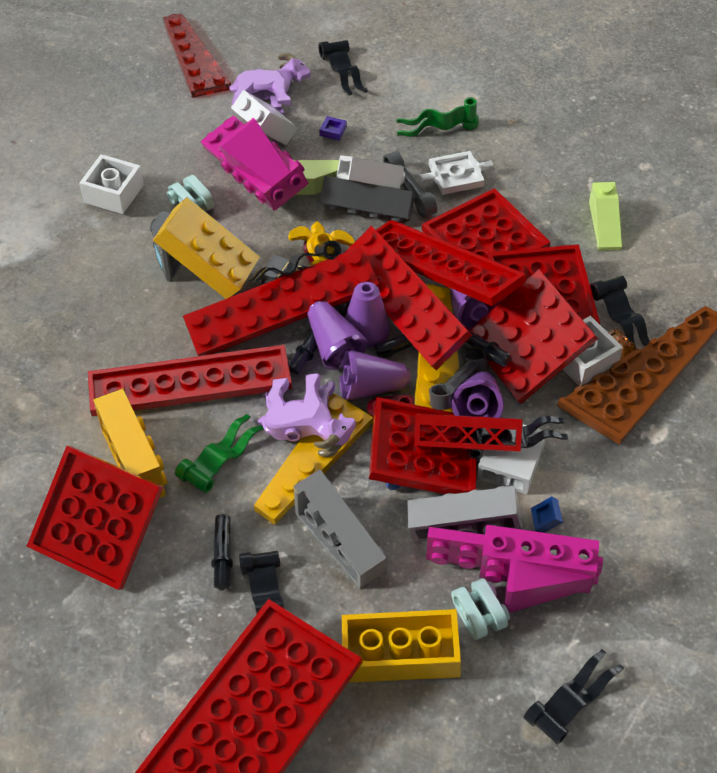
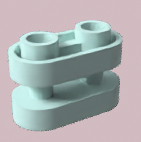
(193, 190)
(485, 595)

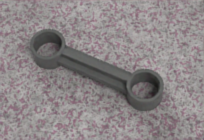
(424, 202)
(442, 394)

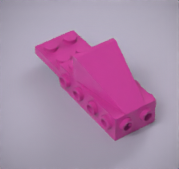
(256, 161)
(530, 575)

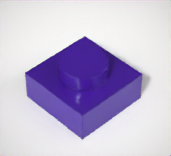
(333, 128)

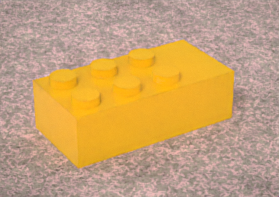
(206, 248)
(127, 438)
(404, 645)

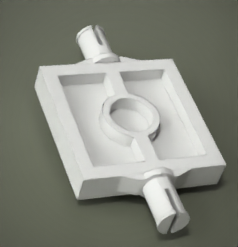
(456, 172)

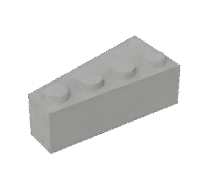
(465, 512)
(338, 529)

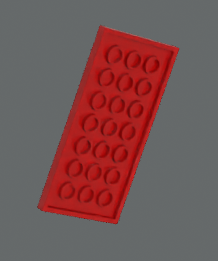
(257, 700)

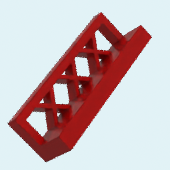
(468, 421)

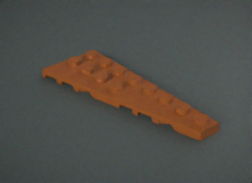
(628, 390)

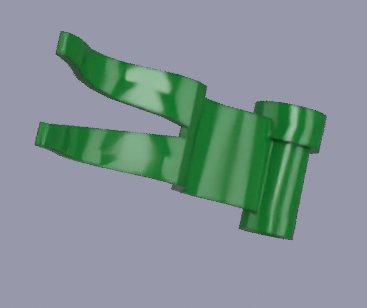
(463, 114)
(214, 456)

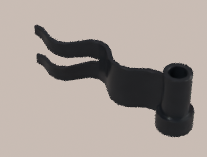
(340, 62)
(328, 250)
(619, 308)
(481, 435)
(262, 577)
(569, 700)

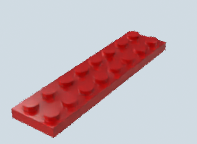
(451, 264)
(277, 302)
(412, 303)
(192, 378)

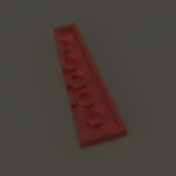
(196, 62)

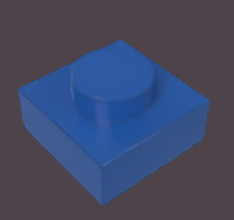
(546, 515)

